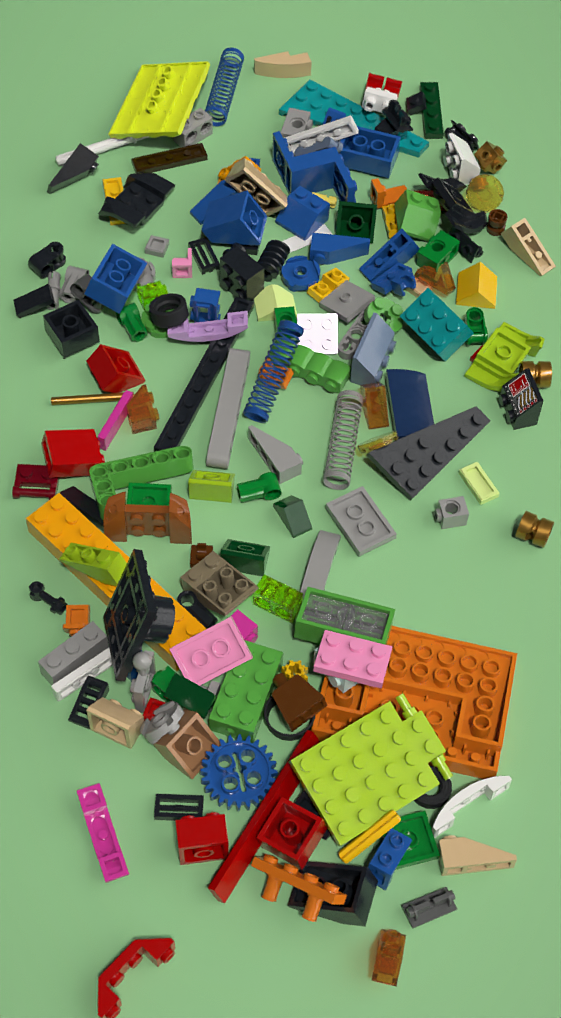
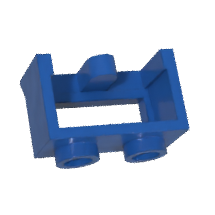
(205, 299)

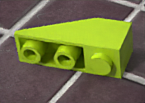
(95, 562)

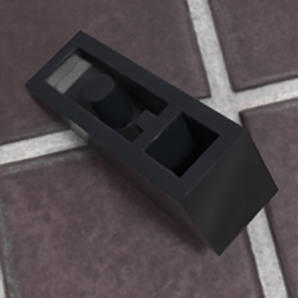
(75, 168)

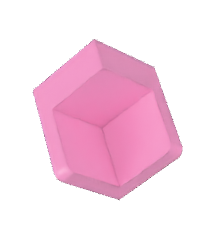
(182, 266)

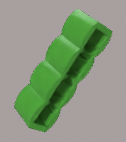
(315, 367)

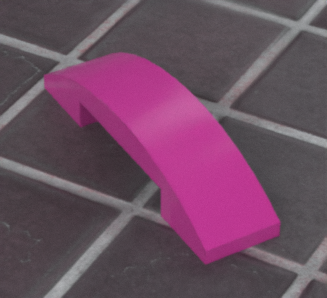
(102, 833)

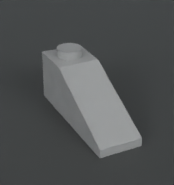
(276, 455)

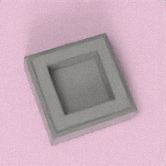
(157, 246)

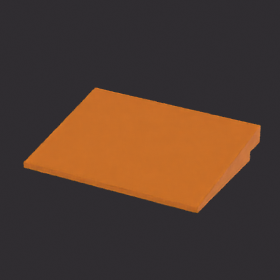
(454, 683)

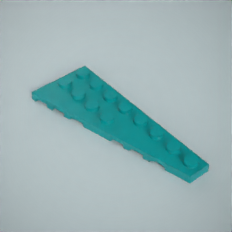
(318, 99)

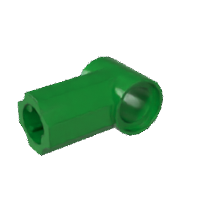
(132, 322)
(264, 487)

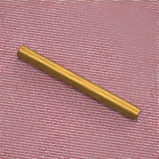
(86, 398)

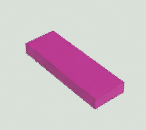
(114, 421)

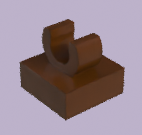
(199, 552)

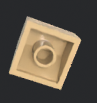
(115, 721)

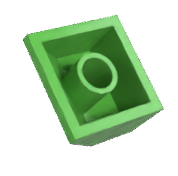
(417, 214)

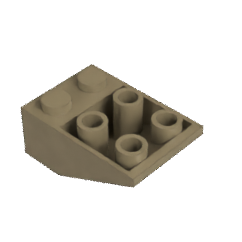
(217, 584)

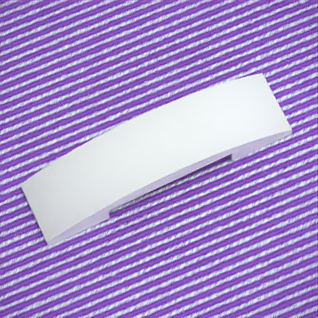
(490, 787)

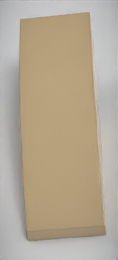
(283, 65)

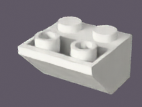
(460, 160)

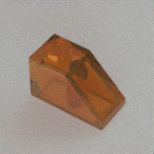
(375, 405)

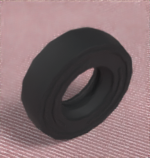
(439, 799)

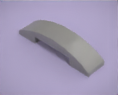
(320, 561)

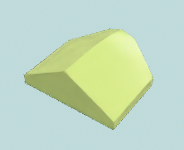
(272, 297)

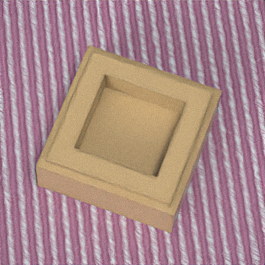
(420, 288)

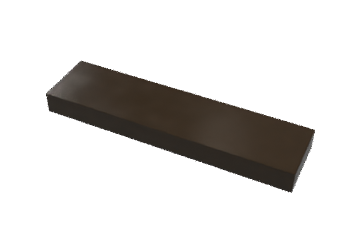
(170, 158)

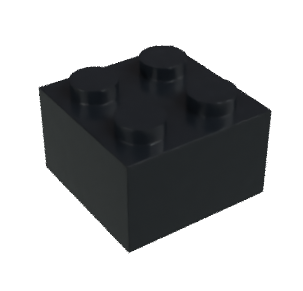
(241, 274)
(71, 328)

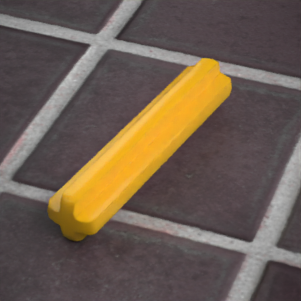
(369, 836)

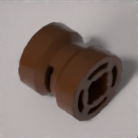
(496, 222)

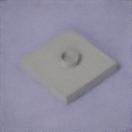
(347, 301)

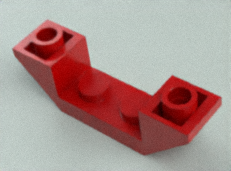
(157, 950)

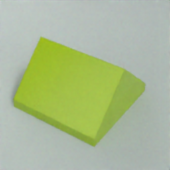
(211, 486)

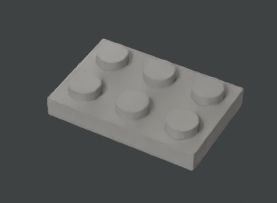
(361, 521)

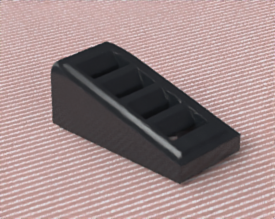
(90, 682)

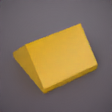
(477, 287)

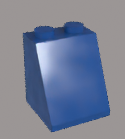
(235, 220)

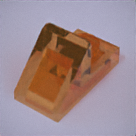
(440, 280)

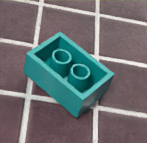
(437, 324)

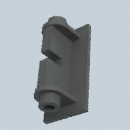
(430, 907)

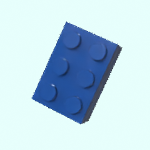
(371, 152)
(115, 278)

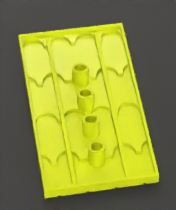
(160, 100)

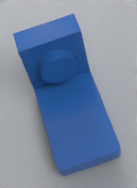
(388, 857)

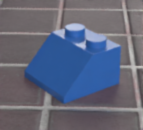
(303, 213)

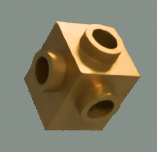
(490, 157)

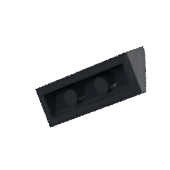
(84, 504)

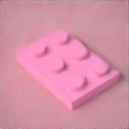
(211, 652)
(352, 659)

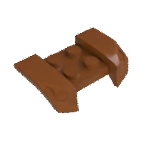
(141, 520)

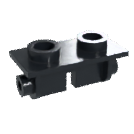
(397, 117)
(460, 131)
(467, 247)

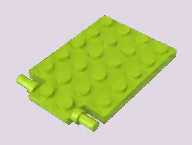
(371, 768)

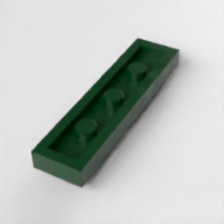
(432, 115)

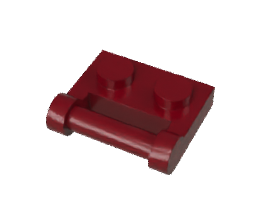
(34, 476)

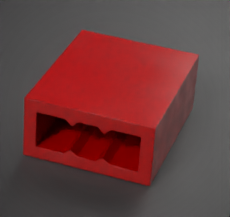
(71, 452)

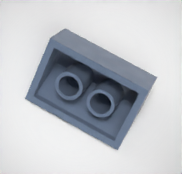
(373, 352)

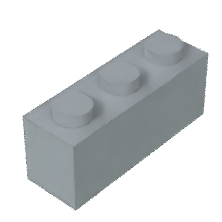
(73, 653)

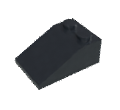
(354, 881)

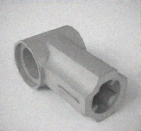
(72, 275)

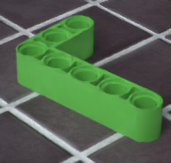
(138, 469)

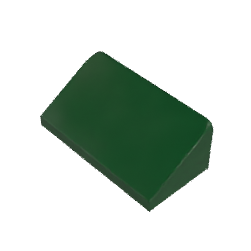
(190, 695)

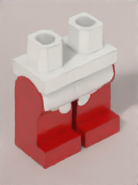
(375, 98)

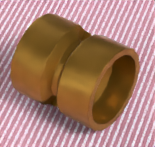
(541, 372)
(534, 529)

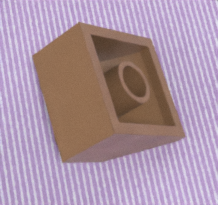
(188, 744)

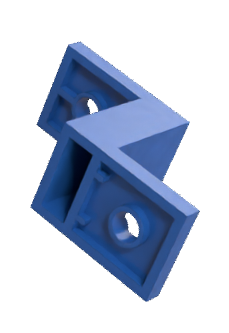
(313, 170)

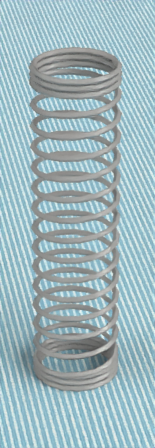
(339, 473)

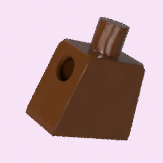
(296, 700)

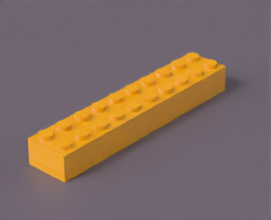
(60, 523)

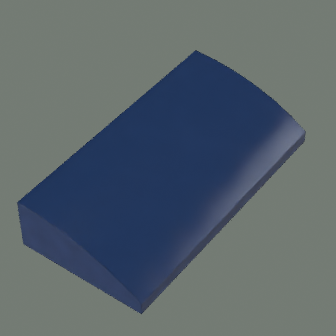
(408, 401)

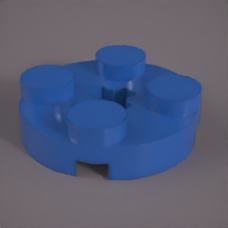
(297, 282)

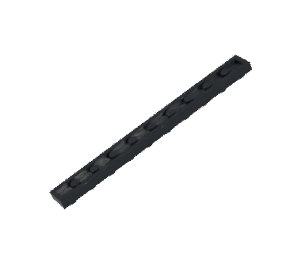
(199, 384)

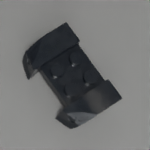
(139, 200)
(458, 211)

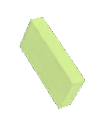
(479, 483)

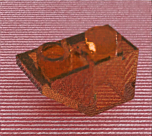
(140, 411)
(389, 957)

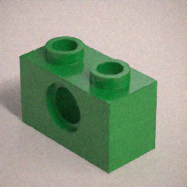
(438, 250)

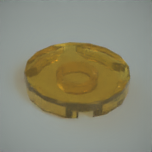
(484, 193)
(378, 442)

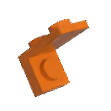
(382, 196)

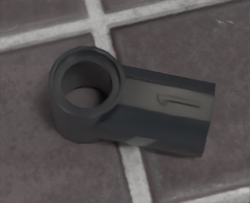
(197, 610)

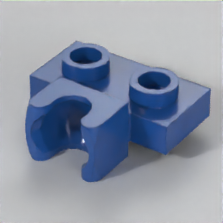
(395, 279)

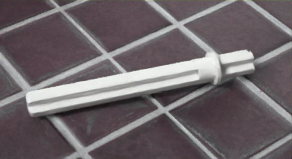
(100, 147)

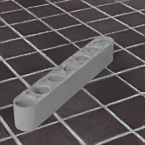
(228, 408)

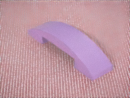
(210, 330)

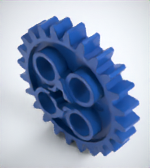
(217, 776)

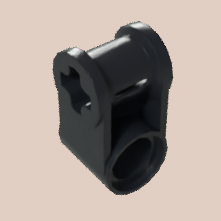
(46, 260)

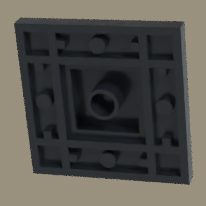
(135, 615)

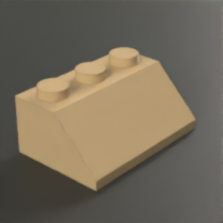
(247, 177)

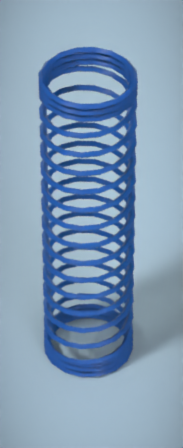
(238, 65)
(256, 413)

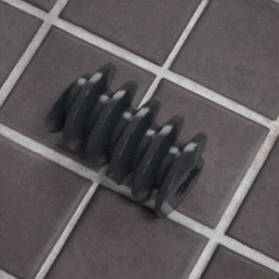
(273, 258)

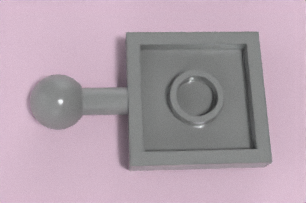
(141, 687)

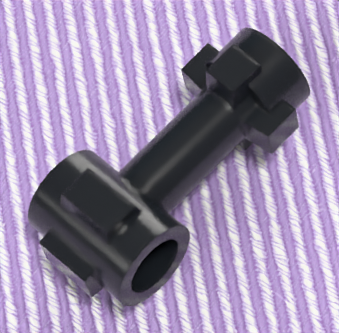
(37, 594)

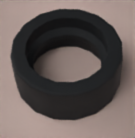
(170, 318)

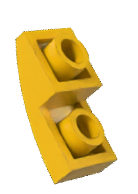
(390, 219)
(329, 283)

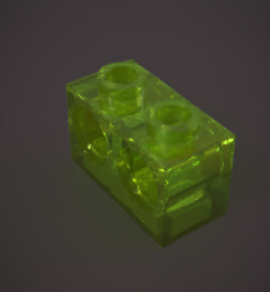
(278, 598)

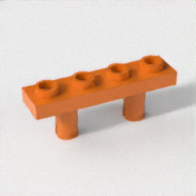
(308, 882)

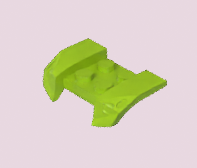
(502, 356)

